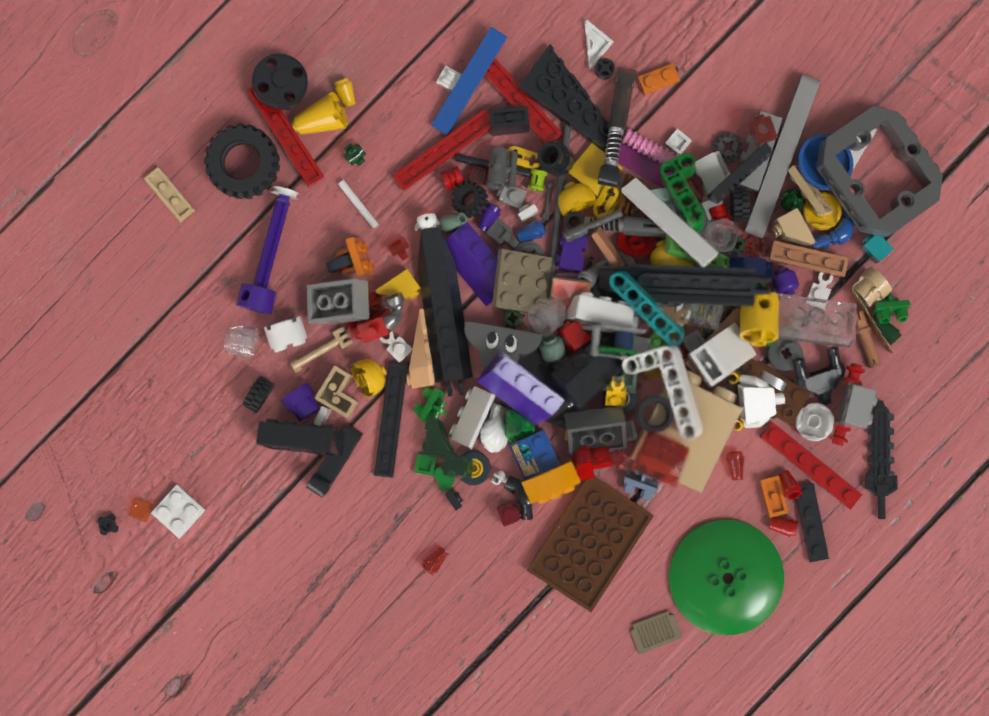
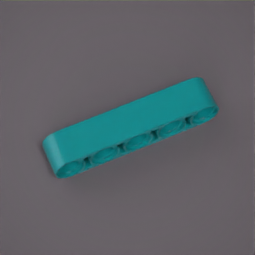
(649, 317)

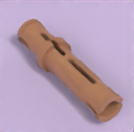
(866, 340)

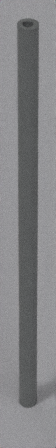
(557, 214)

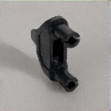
(823, 380)

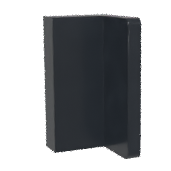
(509, 121)

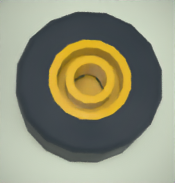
(480, 470)

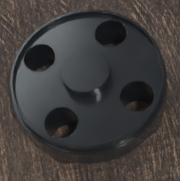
(279, 82)

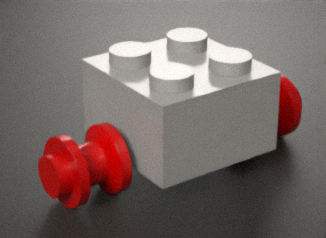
(855, 405)

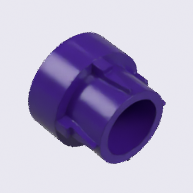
(301, 402)

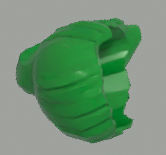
(517, 426)

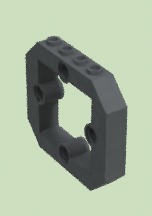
(918, 161)

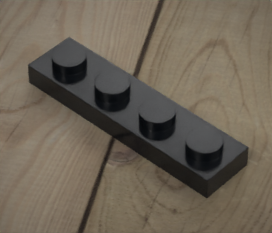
(812, 524)

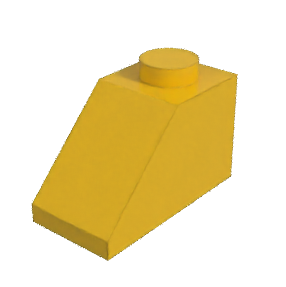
(401, 283)

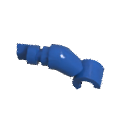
(839, 235)

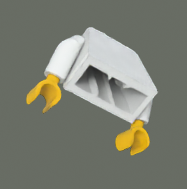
(756, 401)

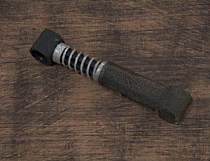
(617, 125)

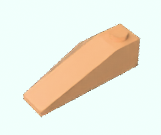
(421, 366)

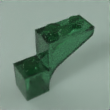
(439, 446)

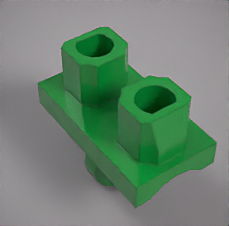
(891, 306)
(433, 406)

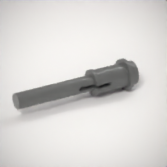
(583, 229)

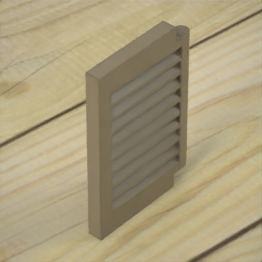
(655, 631)

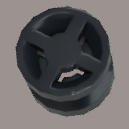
(607, 69)

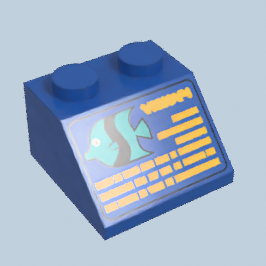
(534, 455)

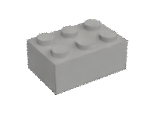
(338, 302)

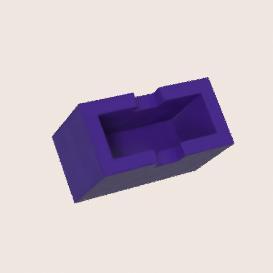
(571, 257)

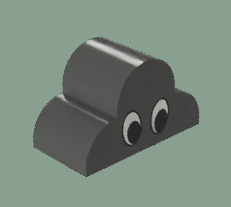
(493, 339)

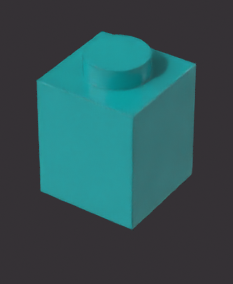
(876, 247)

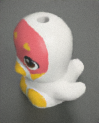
(426, 224)

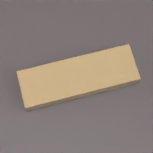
(169, 194)

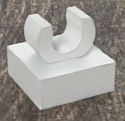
(448, 78)

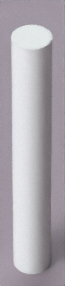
(358, 204)

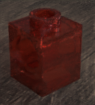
(760, 138)

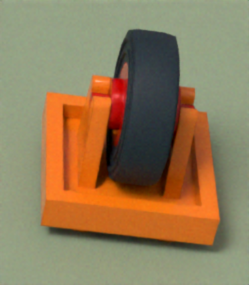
(355, 261)

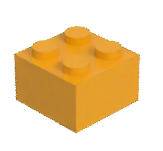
(551, 483)

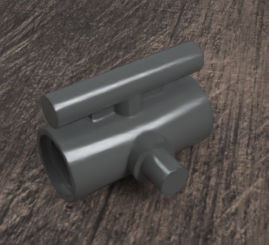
(501, 168)

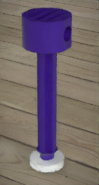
(257, 296)

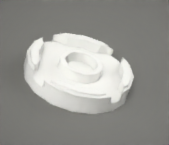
(815, 422)

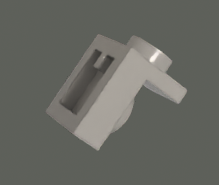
(512, 197)

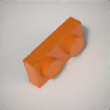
(658, 79)
(774, 496)

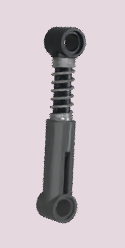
(629, 225)

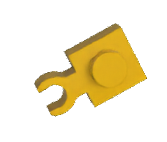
(616, 393)

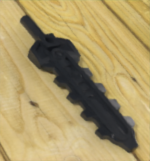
(881, 479)

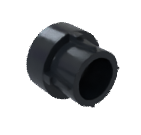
(549, 152)

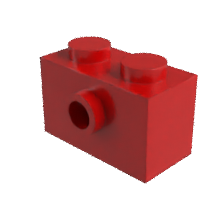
(572, 336)

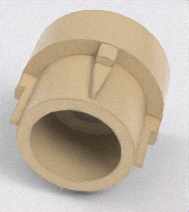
(871, 287)

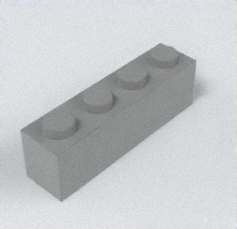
(754, 180)

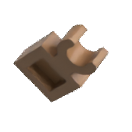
(677, 316)

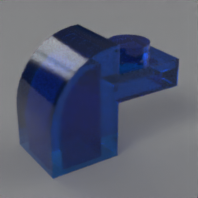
(760, 265)

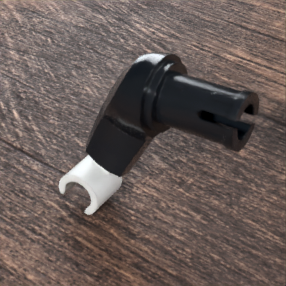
(515, 486)

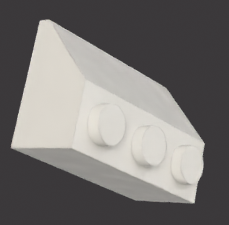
(600, 311)
(472, 416)

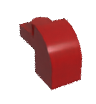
(588, 460)

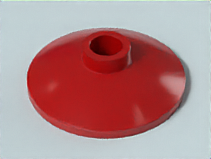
(636, 245)

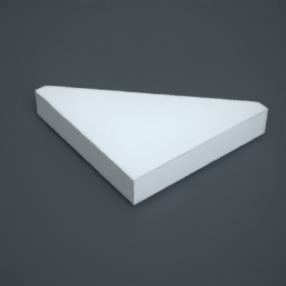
(596, 42)

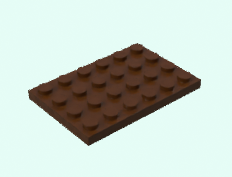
(590, 543)

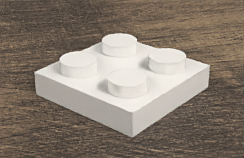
(178, 511)

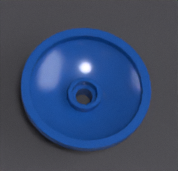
(808, 161)

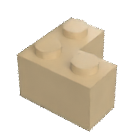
(332, 393)

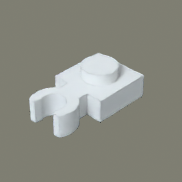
(819, 290)
(398, 348)

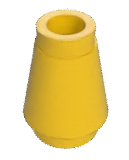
(345, 92)

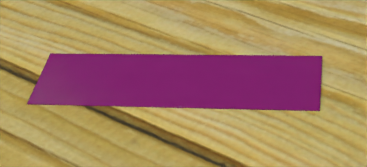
(640, 164)

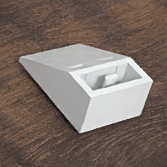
(721, 355)

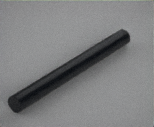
(485, 163)

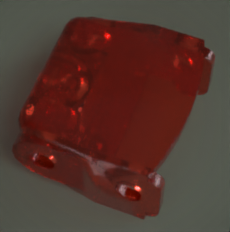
(660, 458)

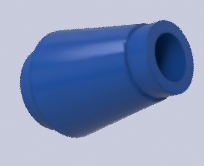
(532, 231)

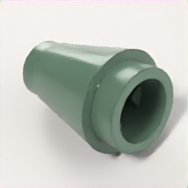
(452, 221)

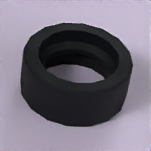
(640, 416)

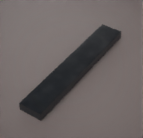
(391, 419)

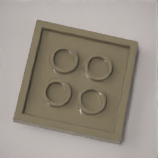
(521, 280)

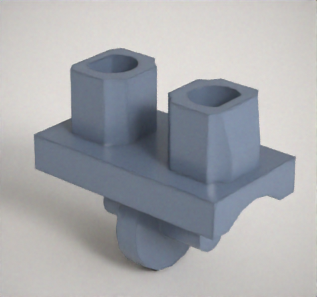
(641, 481)

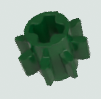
(354, 154)
(792, 200)
(740, 248)
(510, 321)

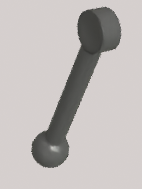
(545, 216)

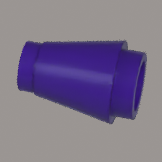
(488, 216)

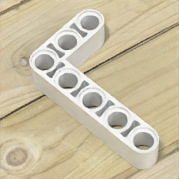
(672, 384)

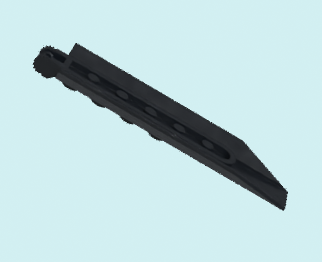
(691, 284)
(443, 310)

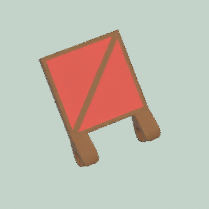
(567, 288)

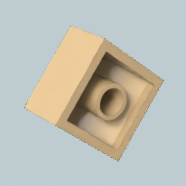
(792, 229)

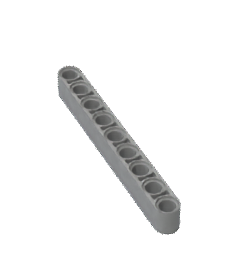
(782, 155)

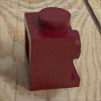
(509, 513)

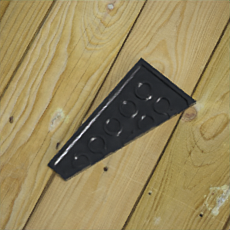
(563, 96)

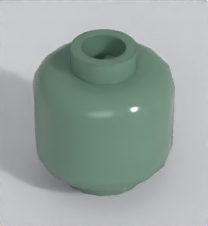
(552, 349)

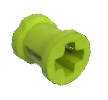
(537, 180)

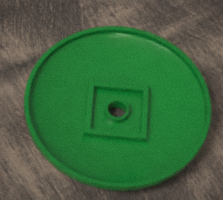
(698, 573)

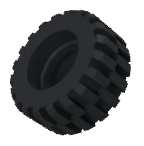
(220, 148)

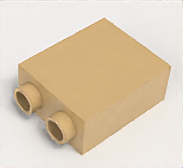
(717, 418)

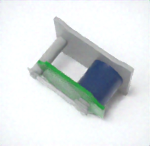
(622, 340)

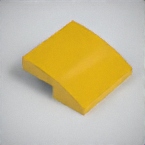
(587, 168)

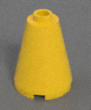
(321, 116)

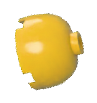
(575, 198)
(369, 376)

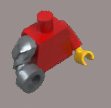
(379, 323)

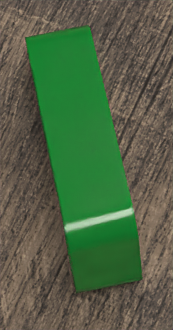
(684, 195)

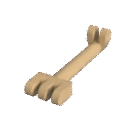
(338, 340)

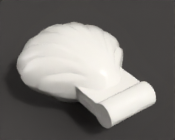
(493, 430)

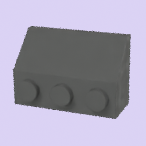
(596, 429)

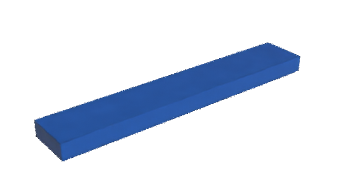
(469, 81)

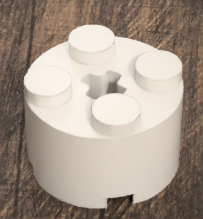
(286, 333)

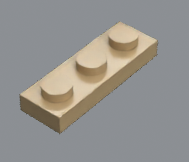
(818, 202)

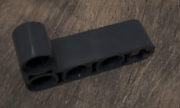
(332, 465)

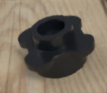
(104, 529)

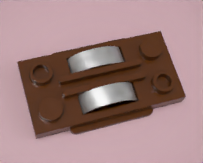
(794, 395)

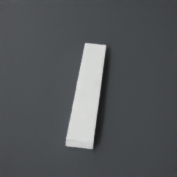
(669, 222)

